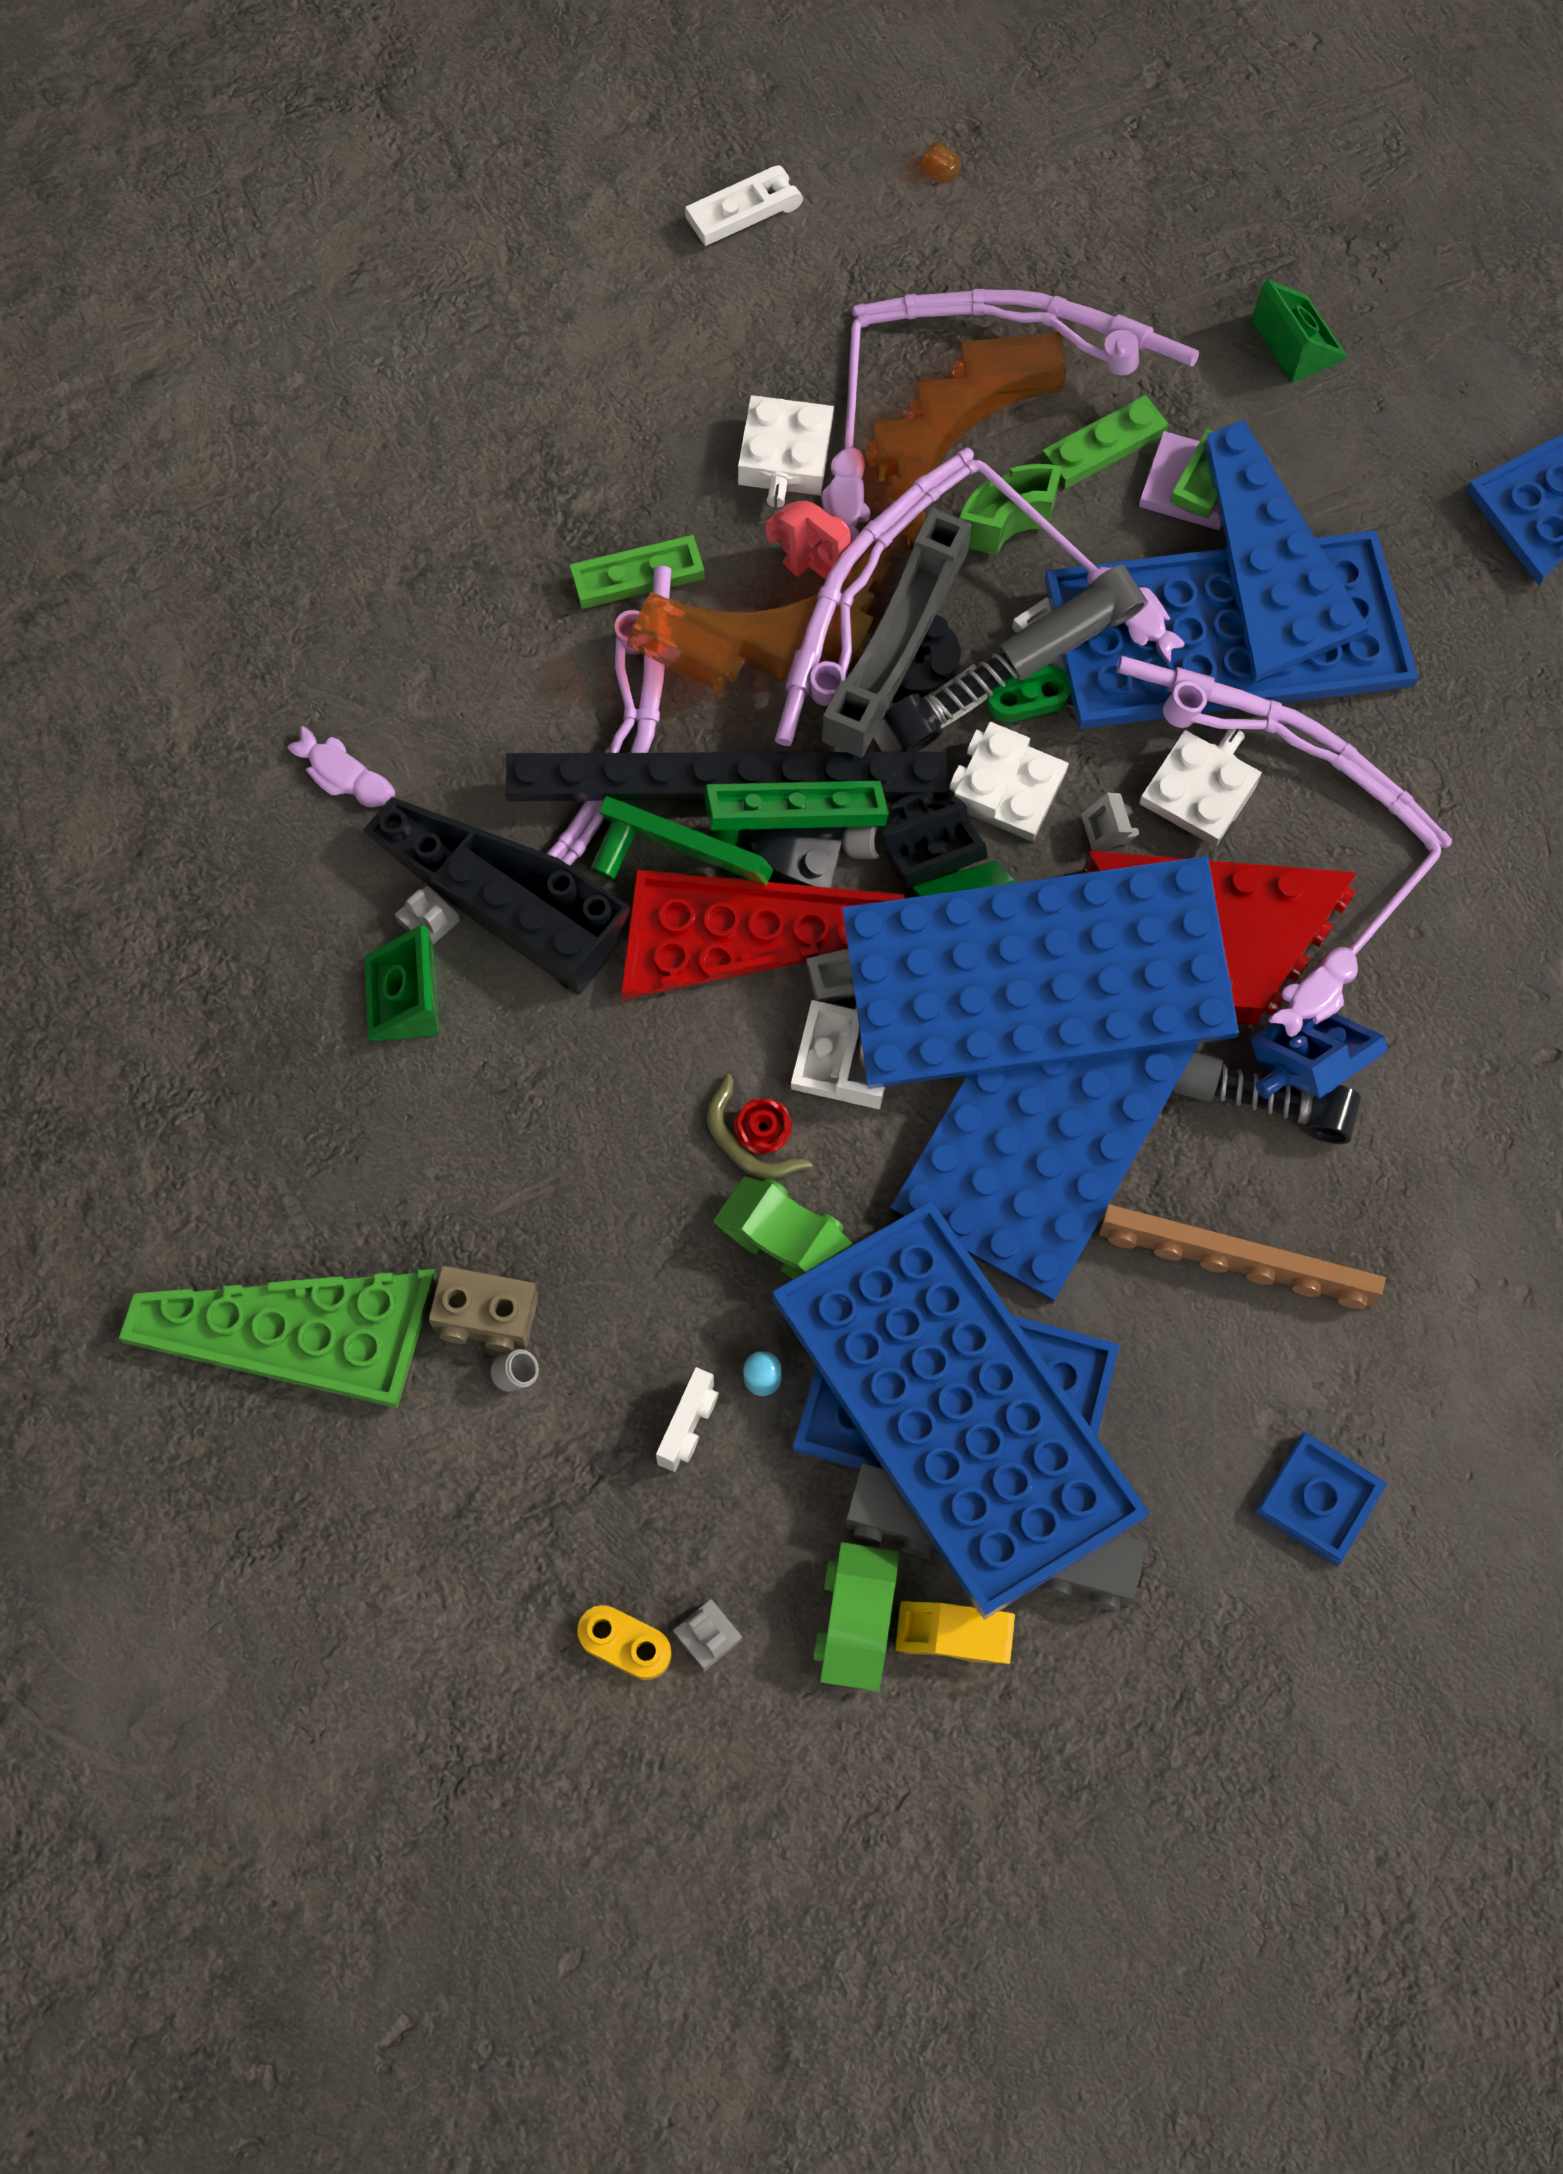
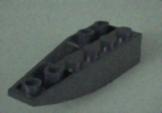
(508, 889)

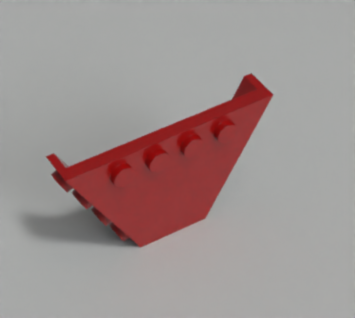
(1265, 921)

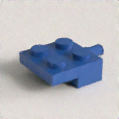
(1317, 1056)

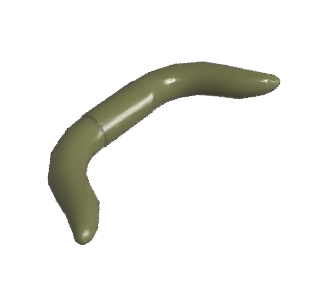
(735, 1150)

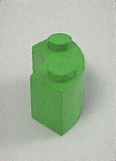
(998, 518)
(766, 1219)
(859, 1616)

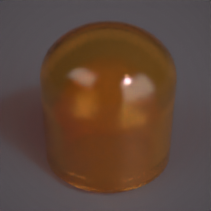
(941, 163)

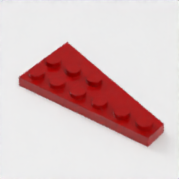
(723, 928)

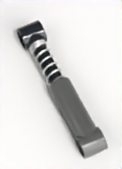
(1106, 603)
(1325, 1118)

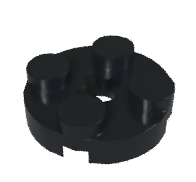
(939, 663)

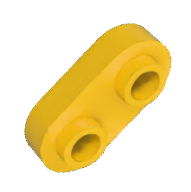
(623, 1642)

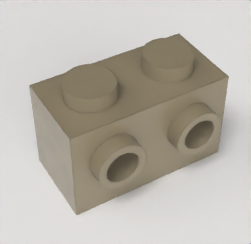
(483, 1309)

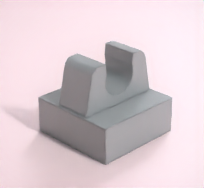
(1108, 823)
(427, 910)
(707, 1635)

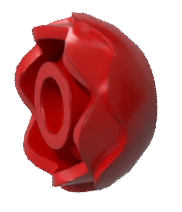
(761, 1112)

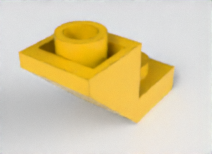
(954, 1632)

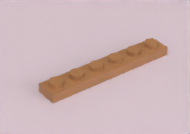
(1224, 1253)

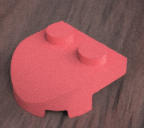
(808, 537)

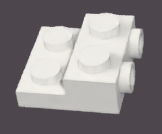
(1008, 781)

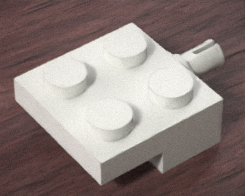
(785, 447)
(1202, 786)
(833, 1058)

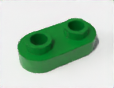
(1028, 695)

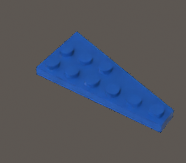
(1527, 506)
(1278, 571)

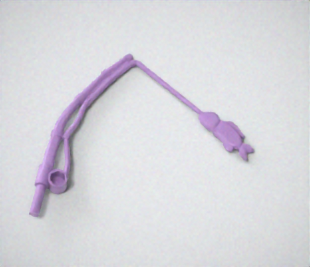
(1124, 340)
(823, 678)
(342, 773)
(1321, 990)

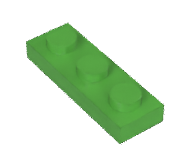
(1106, 441)
(632, 571)

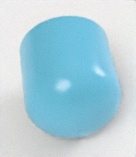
(762, 1373)

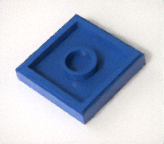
(1320, 1498)

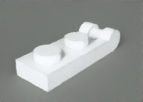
(743, 205)

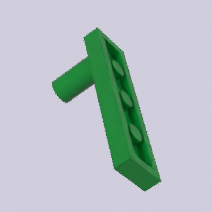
(793, 806)
(630, 821)

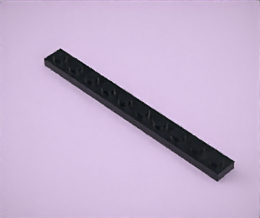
(686, 774)

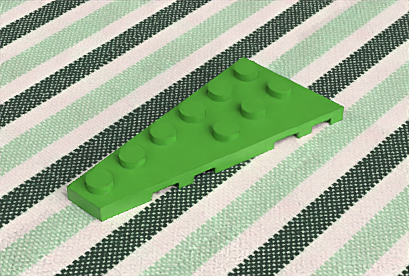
(310, 1332)

